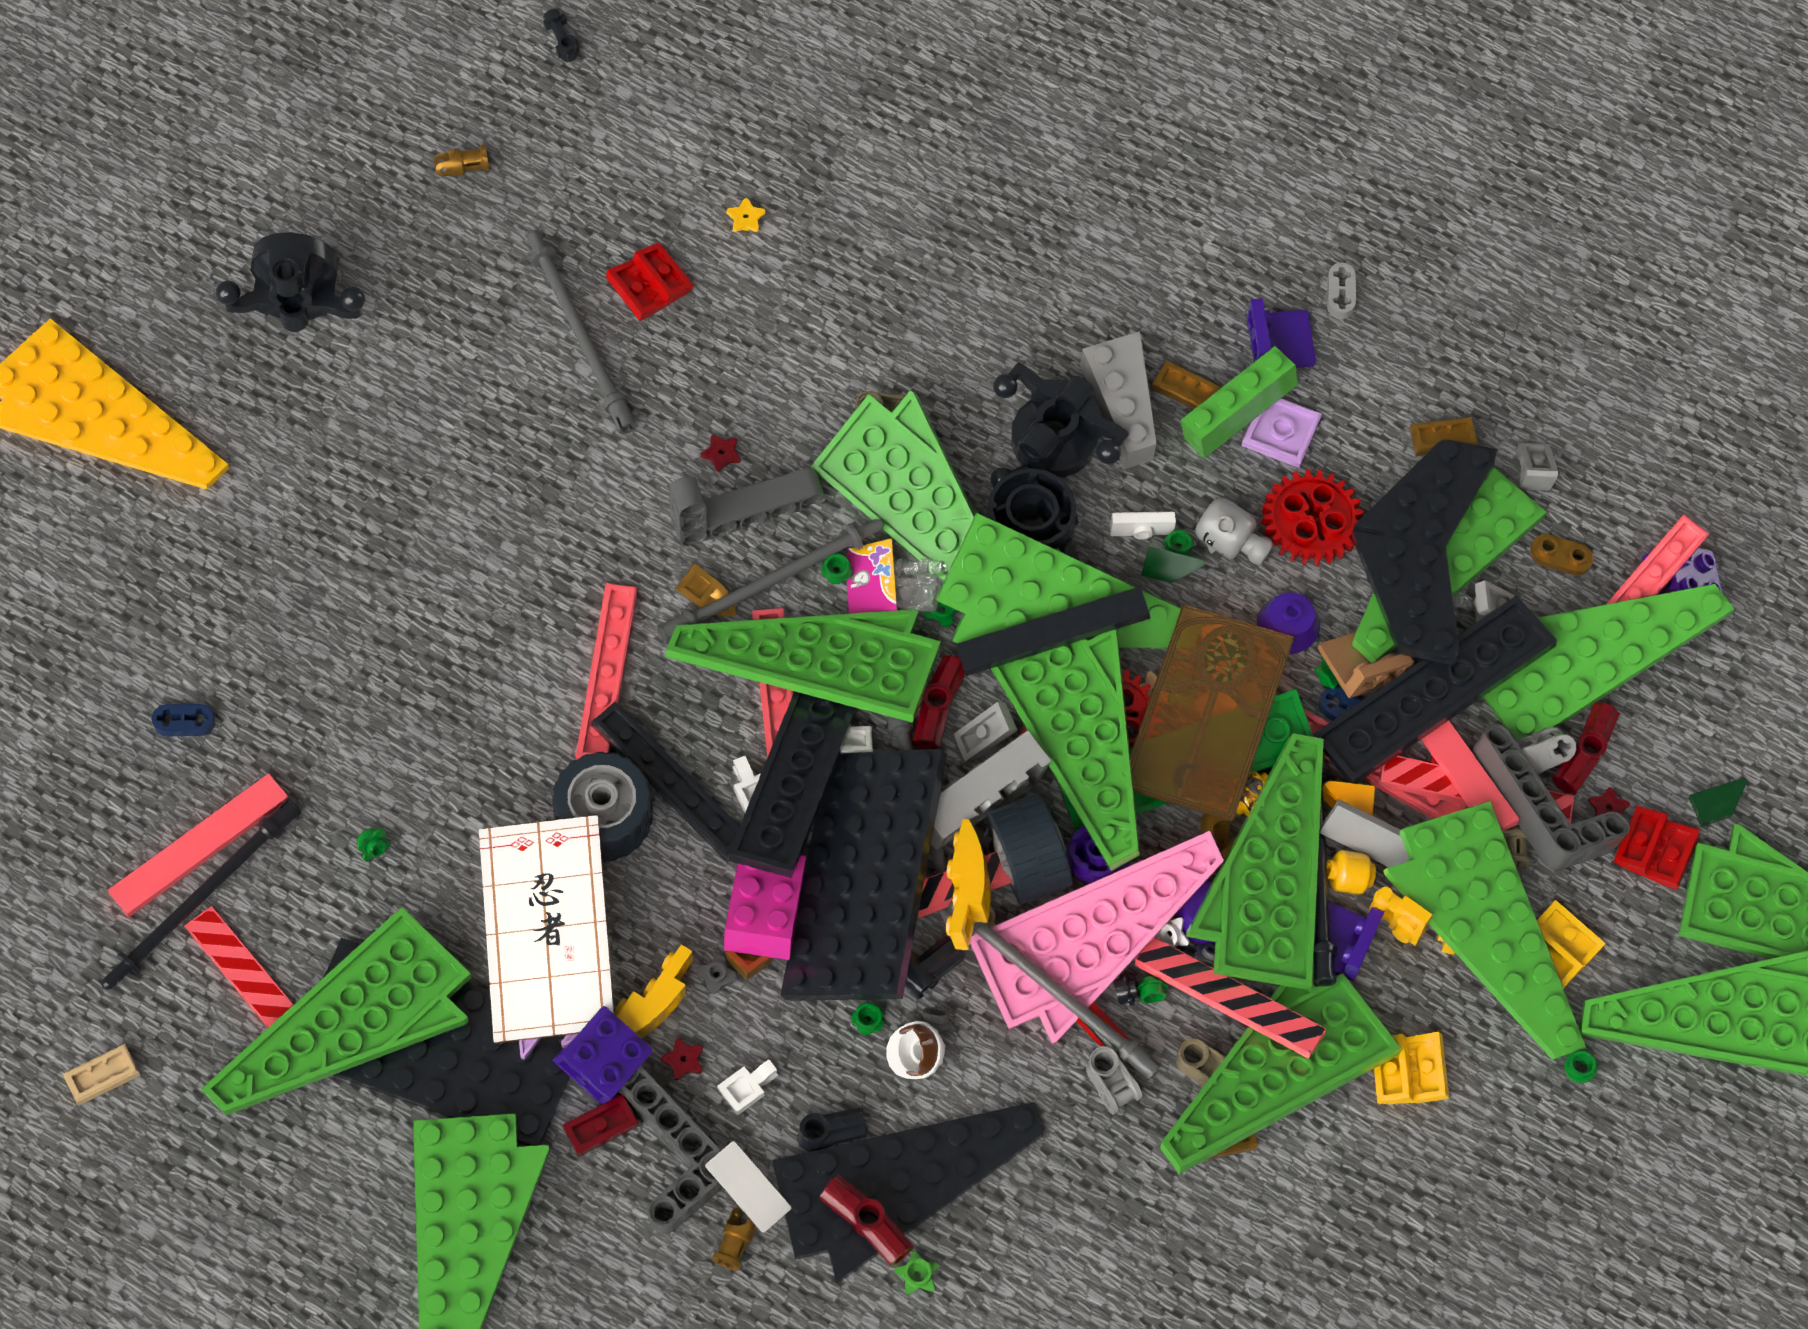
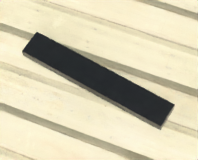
(1053, 631)
(668, 778)

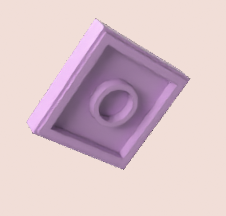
(1283, 432)

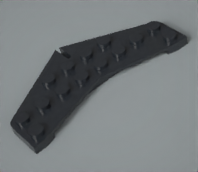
(1406, 543)

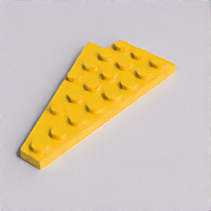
(76, 401)

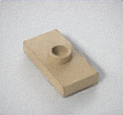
(101, 1074)

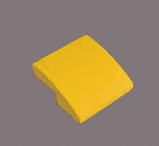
(1568, 941)
(1415, 1073)

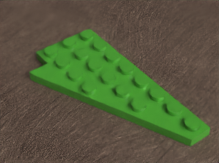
(901, 475)
(1489, 528)
(1013, 579)
(1078, 717)
(1267, 886)
(1746, 898)
(1483, 914)
(368, 1006)

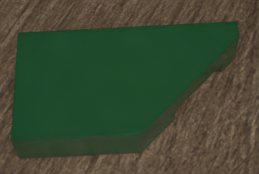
(1169, 564)
(1717, 802)

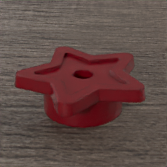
(721, 460)
(1608, 798)
(681, 1068)

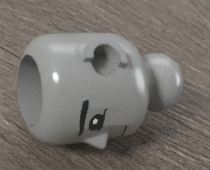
(1231, 530)

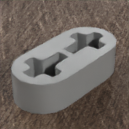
(1347, 290)

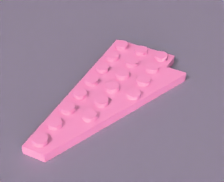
(1092, 933)

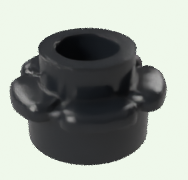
(1126, 990)

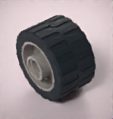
(612, 790)
(1030, 848)

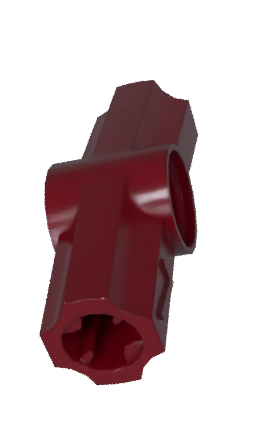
(933, 718)
(1595, 735)
(882, 1234)

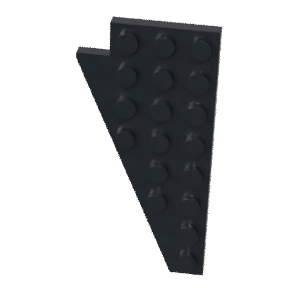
(905, 1171)

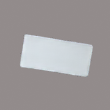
(748, 1186)

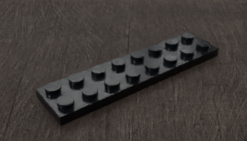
(1434, 691)
(792, 784)

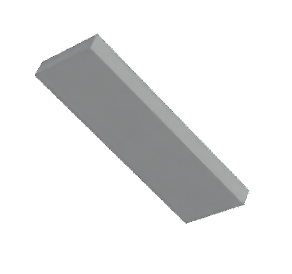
(1364, 834)

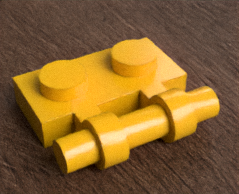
(1405, 916)

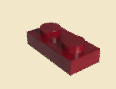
(600, 1125)

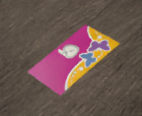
(872, 578)

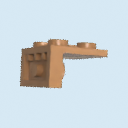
(1355, 671)

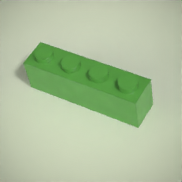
(1239, 402)

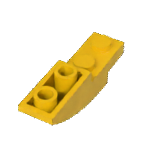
(971, 884)
(661, 995)

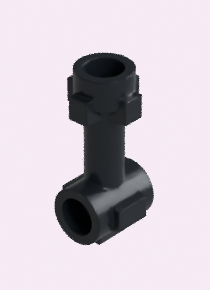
(567, 44)

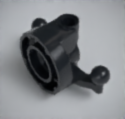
(293, 276)
(1064, 402)
(1034, 493)

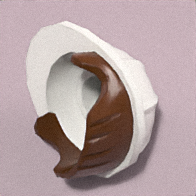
(915, 1050)

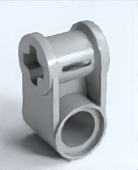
(1544, 749)
(1116, 1085)

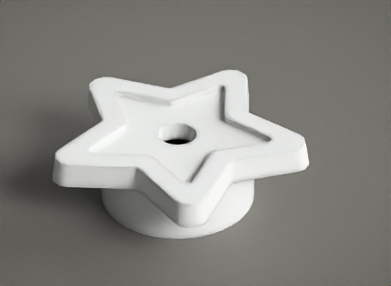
(1177, 937)

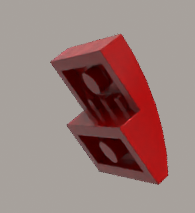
(649, 281)
(1657, 847)

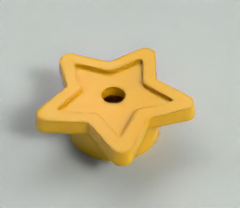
(749, 223)

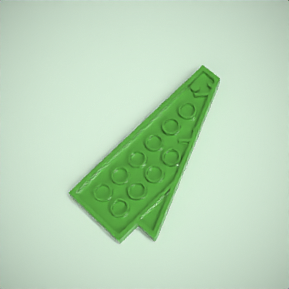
(1601, 652)
(841, 658)
(1729, 1015)
(1268, 1081)
(469, 1212)

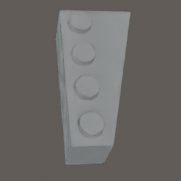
(1122, 393)
(989, 786)

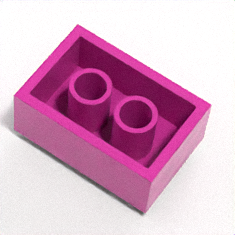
(763, 911)

